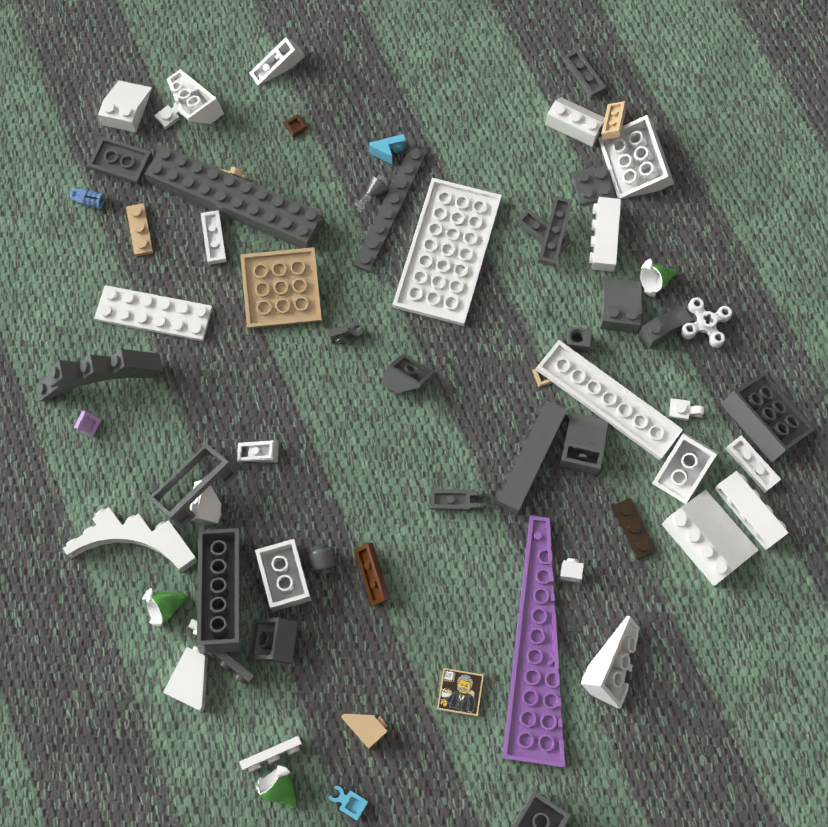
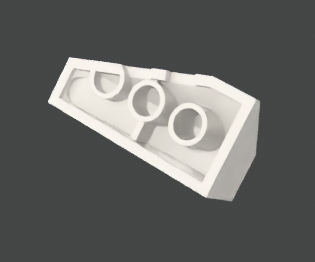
(608, 669)

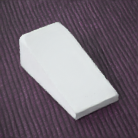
(259, 451)

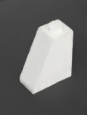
(189, 679)

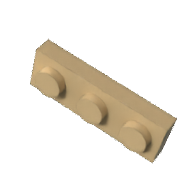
(613, 120)
(139, 229)

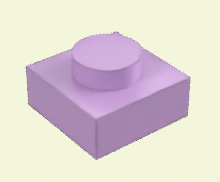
(87, 423)

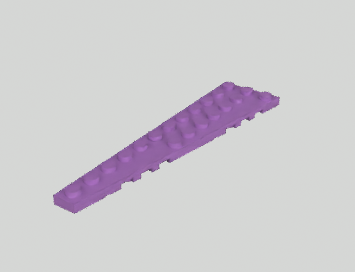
(534, 701)

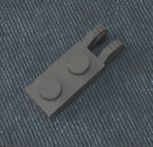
(456, 500)

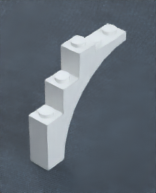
(136, 531)

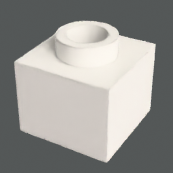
(571, 570)

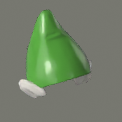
(655, 277)
(162, 605)
(278, 787)

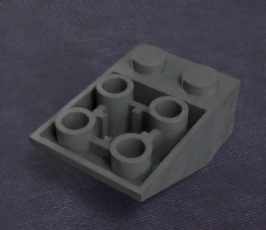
(584, 444)

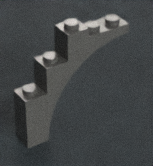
(96, 368)

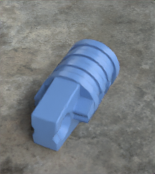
(88, 197)

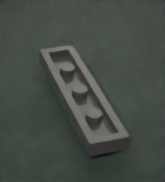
(555, 231)

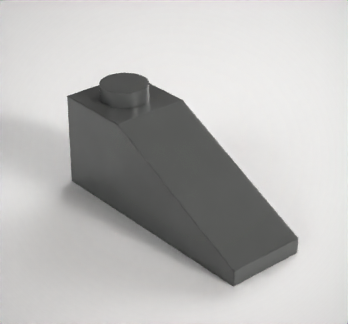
(664, 326)

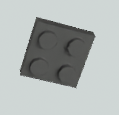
(592, 184)

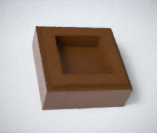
(295, 125)

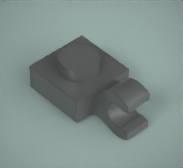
(341, 333)

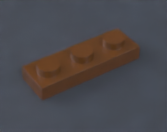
(372, 574)

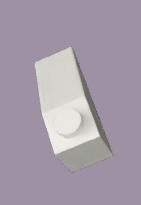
(278, 61)

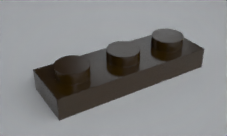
(634, 528)

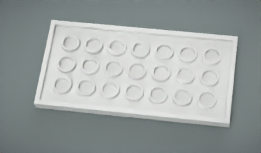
(447, 252)

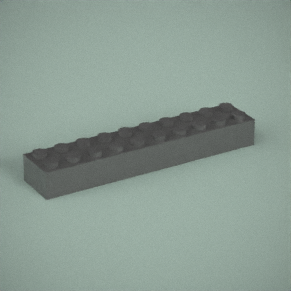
(234, 197)

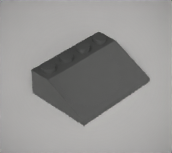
(767, 416)

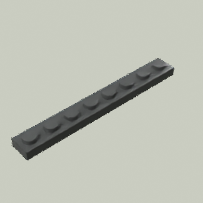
(389, 209)

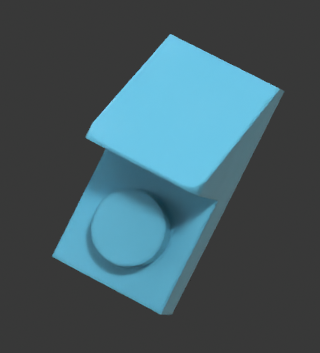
(384, 147)

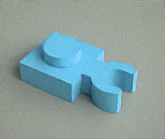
(351, 804)

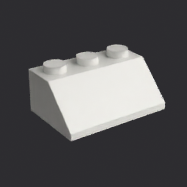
(575, 121)

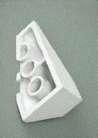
(193, 100)

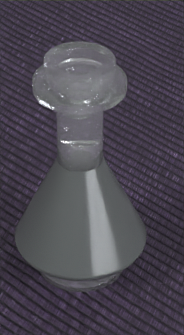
(376, 187)

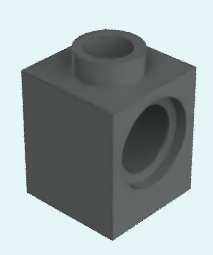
(580, 333)

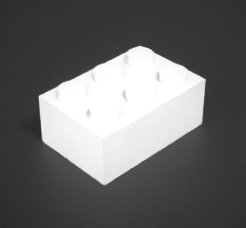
(283, 575)

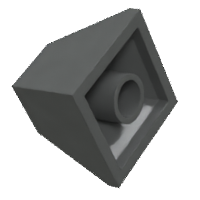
(405, 375)

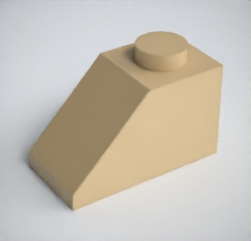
(366, 727)

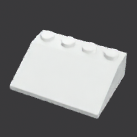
(636, 160)
(709, 537)

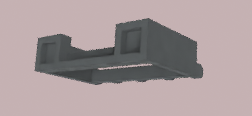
(181, 514)

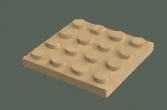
(281, 287)

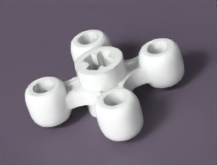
(701, 326)

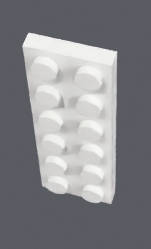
(153, 313)

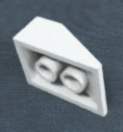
(124, 106)
(684, 468)

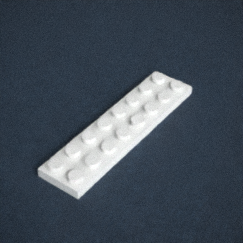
(609, 399)

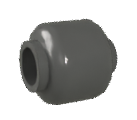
(322, 559)

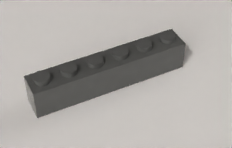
(531, 457)

